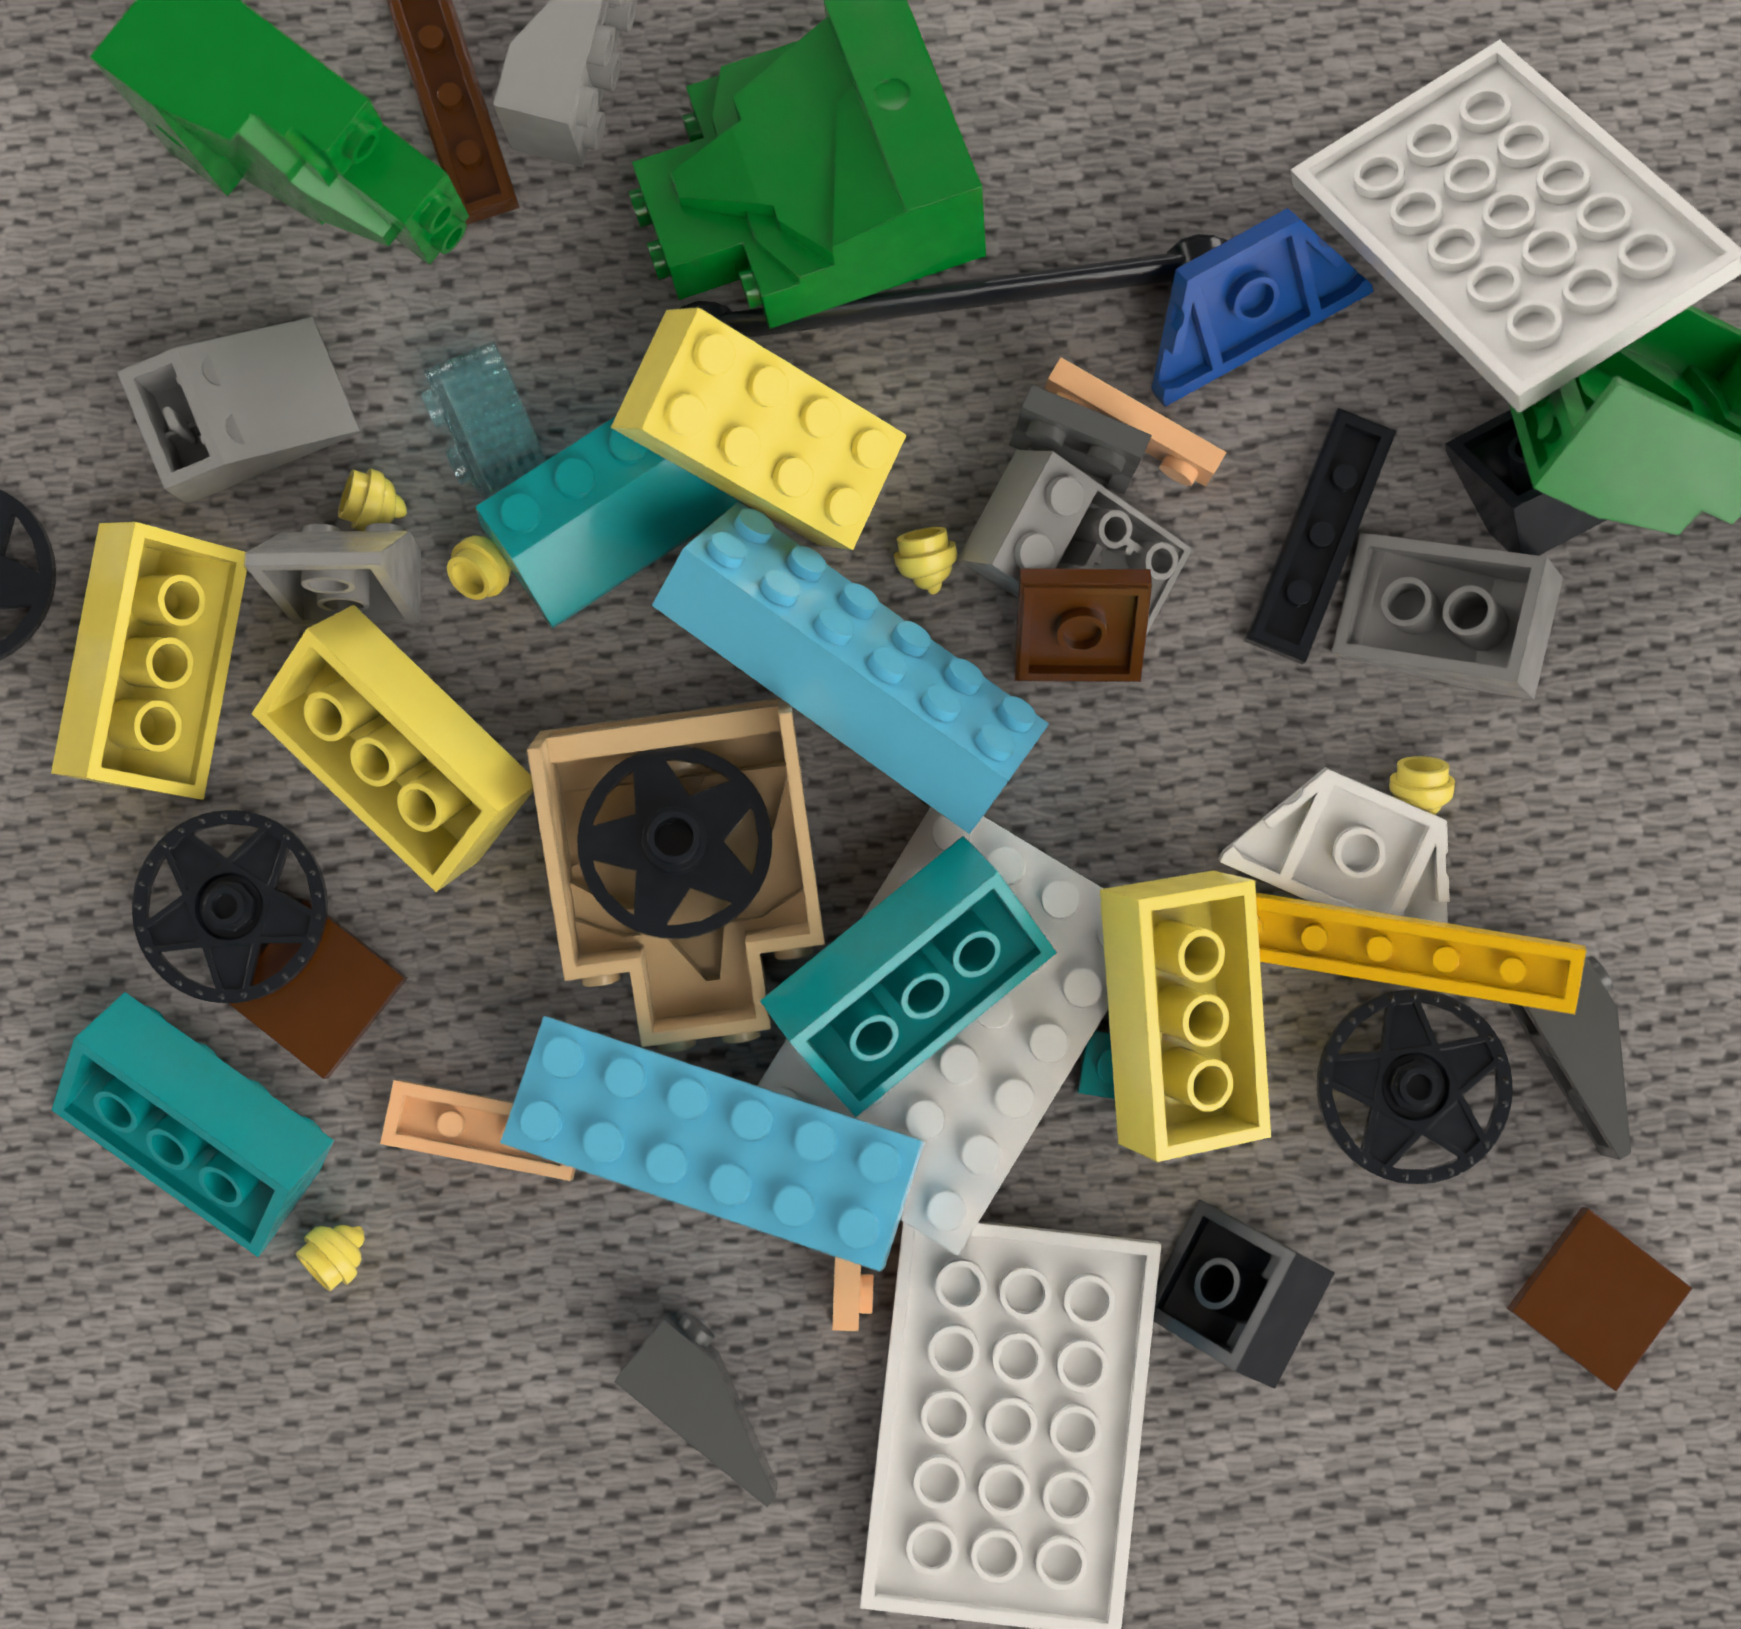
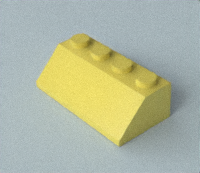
(150, 660)

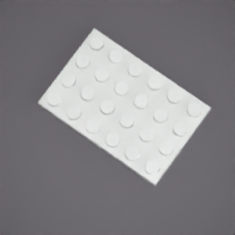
(1516, 224)
(1000, 1074)
(1012, 1428)

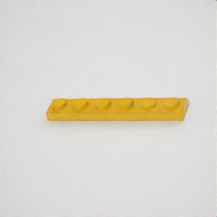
(1420, 953)

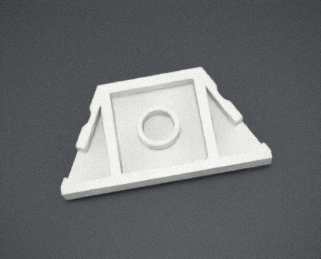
(1349, 849)

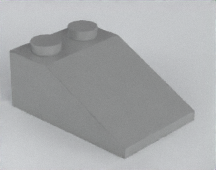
(332, 569)
(1449, 613)

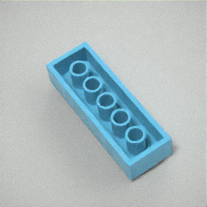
(850, 664)
(713, 1143)

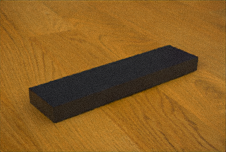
(1320, 536)

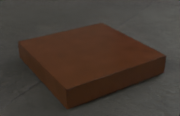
(1082, 624)
(328, 1003)
(1599, 1298)

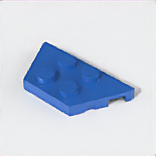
(1248, 301)

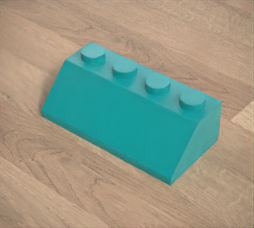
(595, 519)
(909, 976)
(189, 1122)

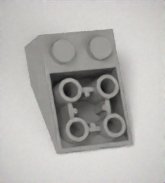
(559, 76)
(237, 406)
(1063, 519)

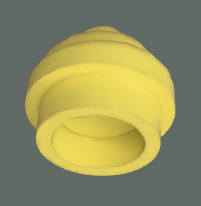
(370, 500)
(926, 557)
(478, 568)
(1423, 782)
(332, 1254)

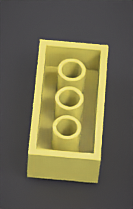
(758, 428)
(393, 746)
(1185, 1014)

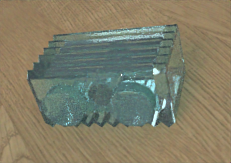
(484, 418)

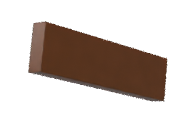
(454, 105)

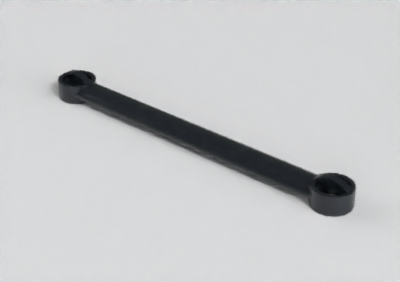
(978, 291)

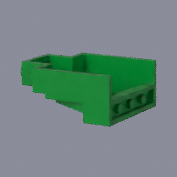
(258, 107)
(816, 171)
(1646, 430)

